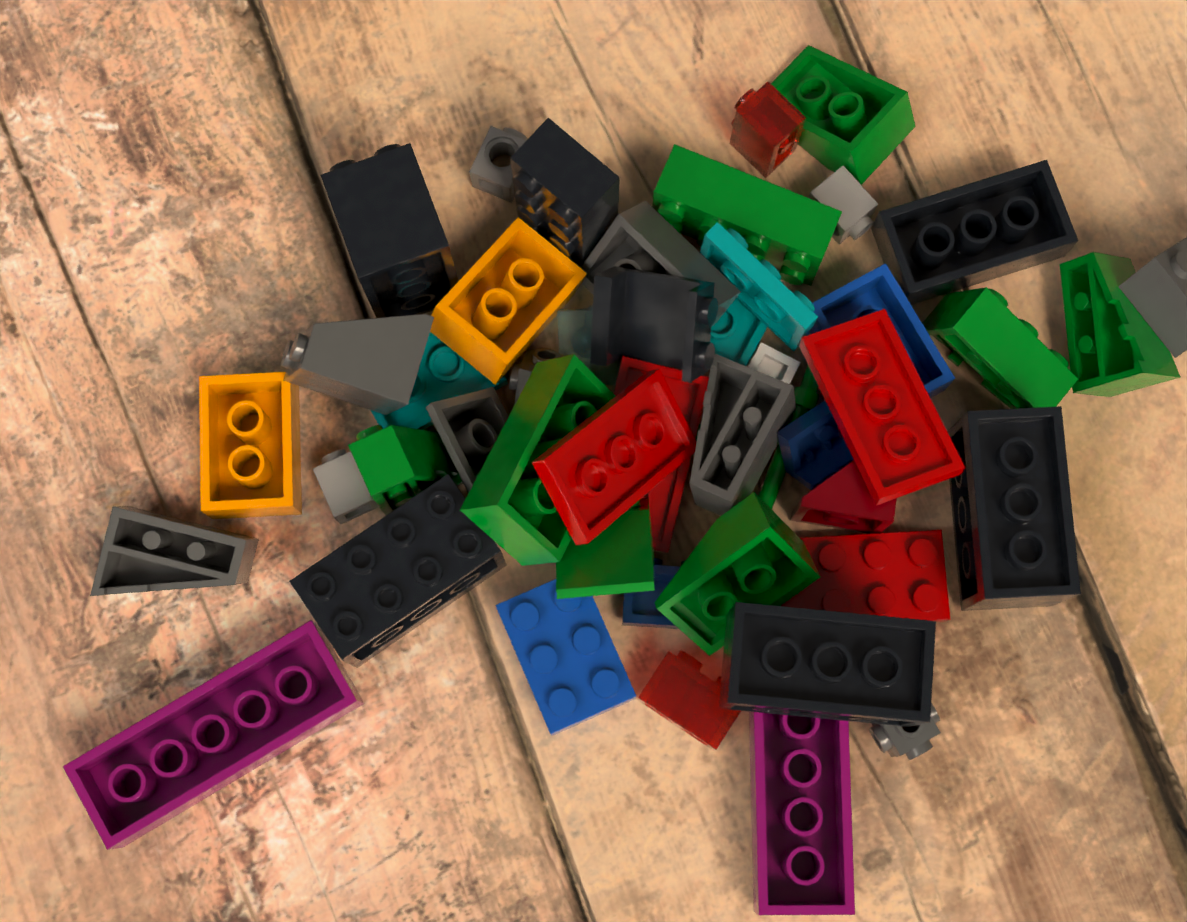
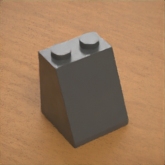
(360, 360)

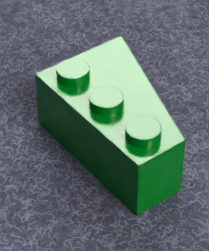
(1106, 336)
(1000, 349)
(400, 463)

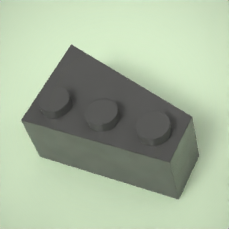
(737, 433)
(167, 553)

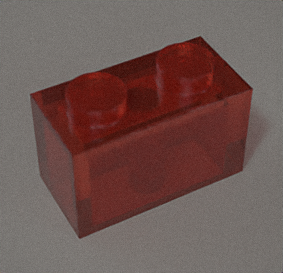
(766, 128)
(688, 699)

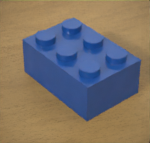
(881, 291)
(565, 656)

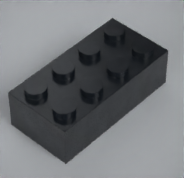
(564, 191)
(975, 232)

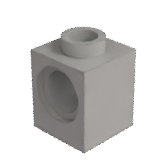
(490, 177)
(847, 195)
(344, 486)

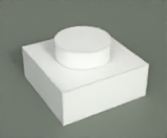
(774, 363)

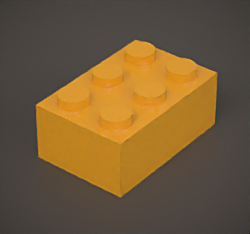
(506, 300)
(249, 446)

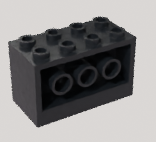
(392, 231)
(1013, 510)
(398, 573)
(828, 665)

